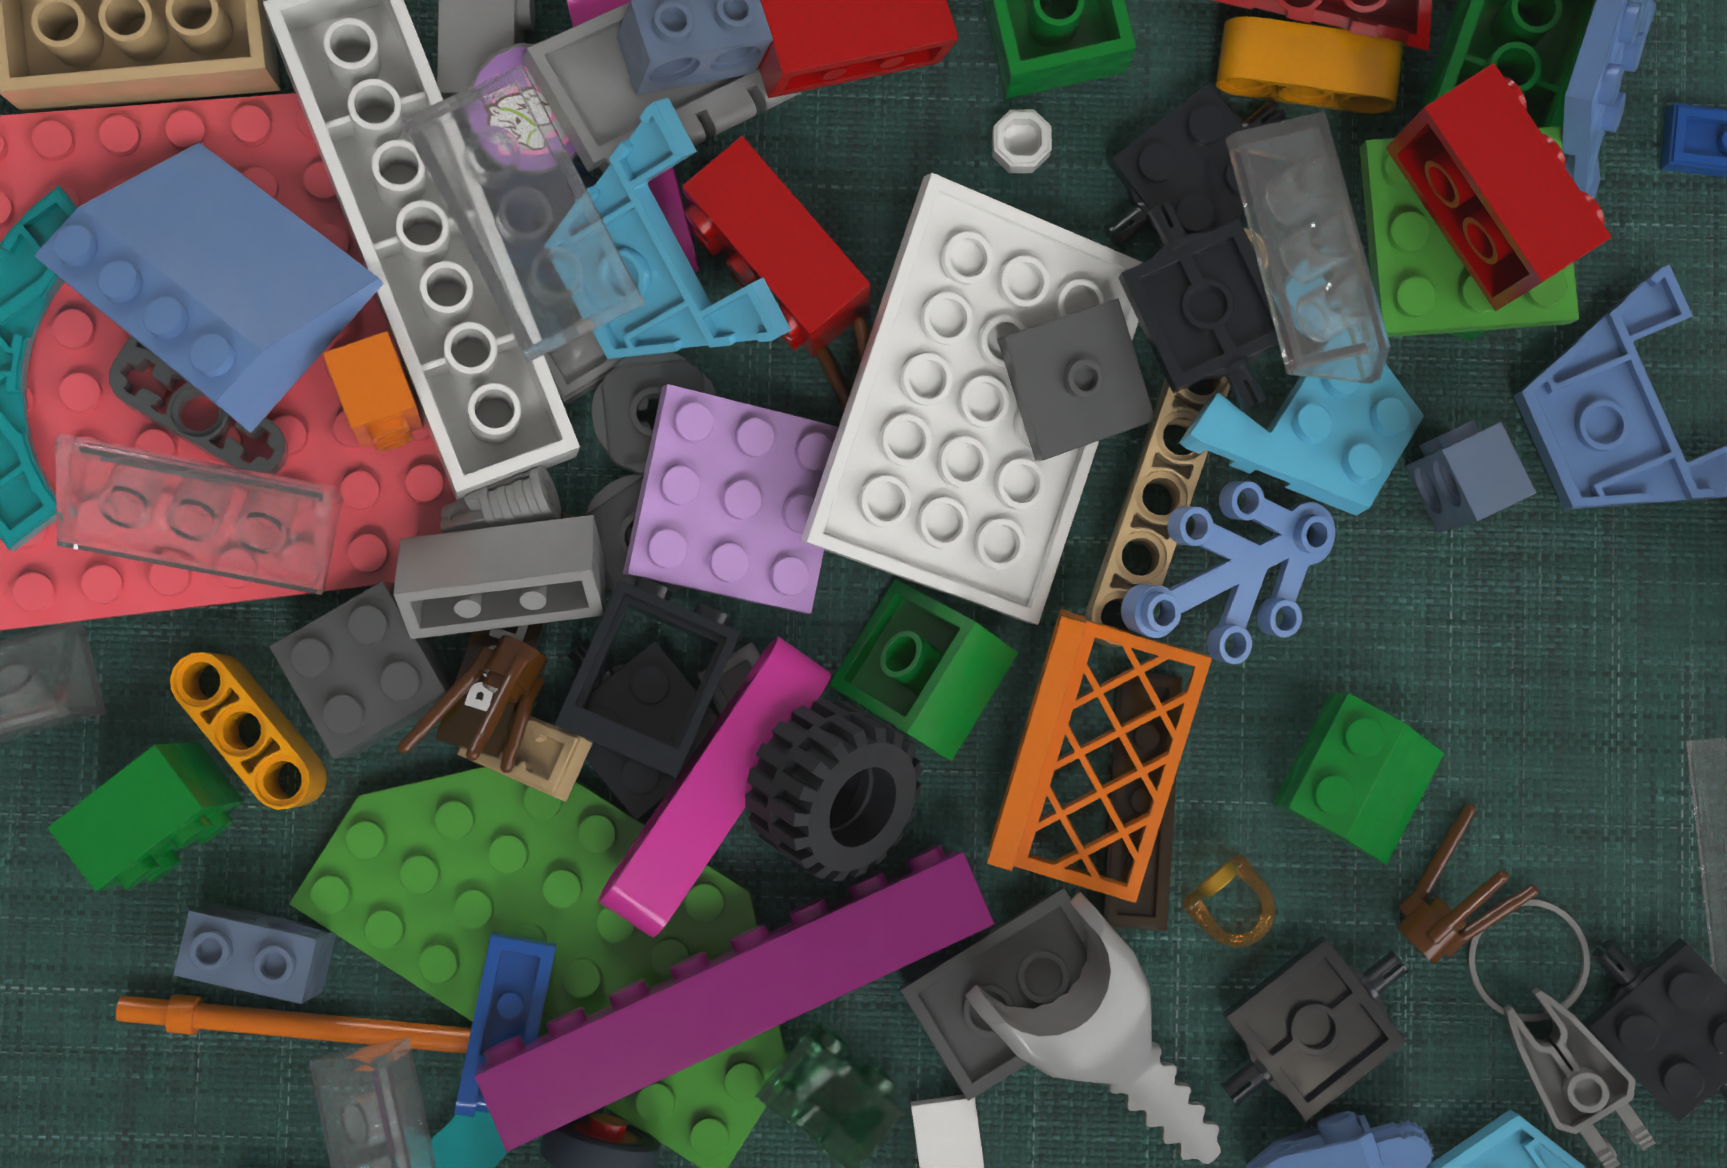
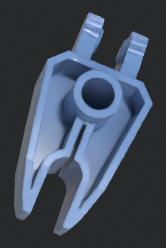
(1349, 1142)

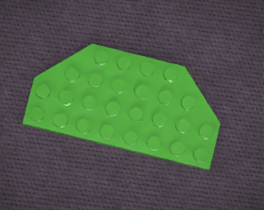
(450, 859)

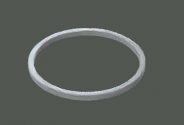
(1585, 967)

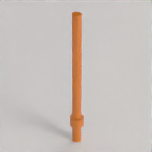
(189, 1013)

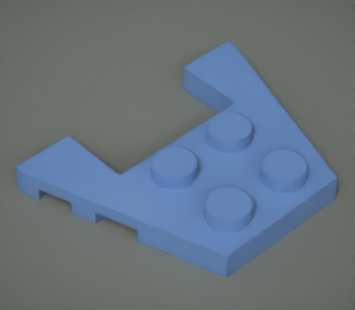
(1593, 98)
(1602, 419)

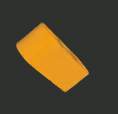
(1309, 65)
(220, 722)

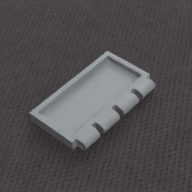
(596, 103)

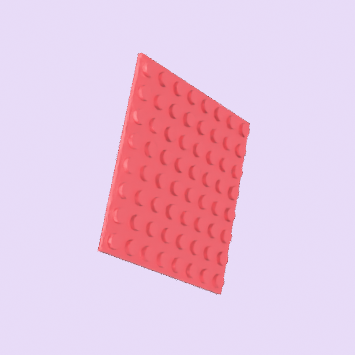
(70, 362)

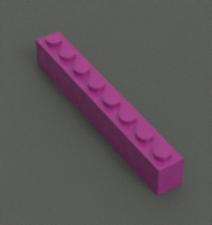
(730, 997)

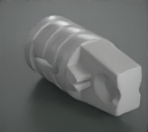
(511, 501)

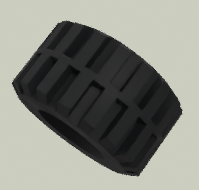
(833, 789)

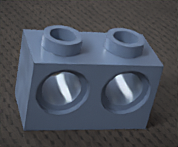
(691, 41)
(1469, 475)
(255, 952)

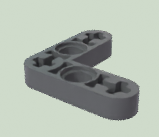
(147, 403)

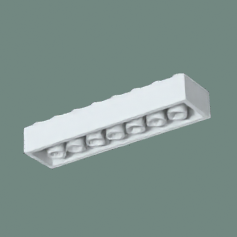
(356, 79)

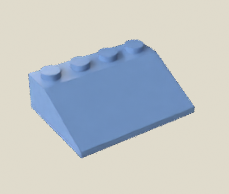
(212, 278)

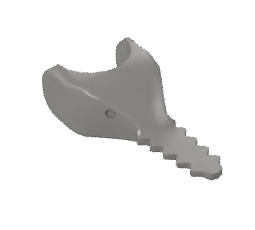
(1106, 1037)

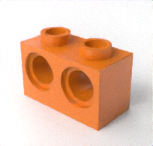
(374, 392)

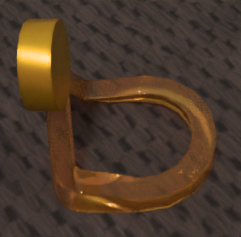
(1216, 881)

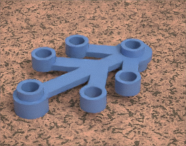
(1242, 570)

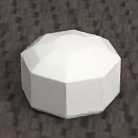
(1021, 141)

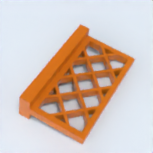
(1043, 739)

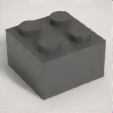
(362, 672)

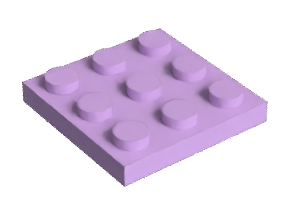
(730, 500)

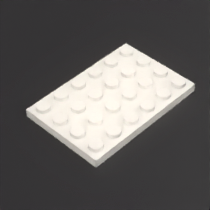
(932, 444)

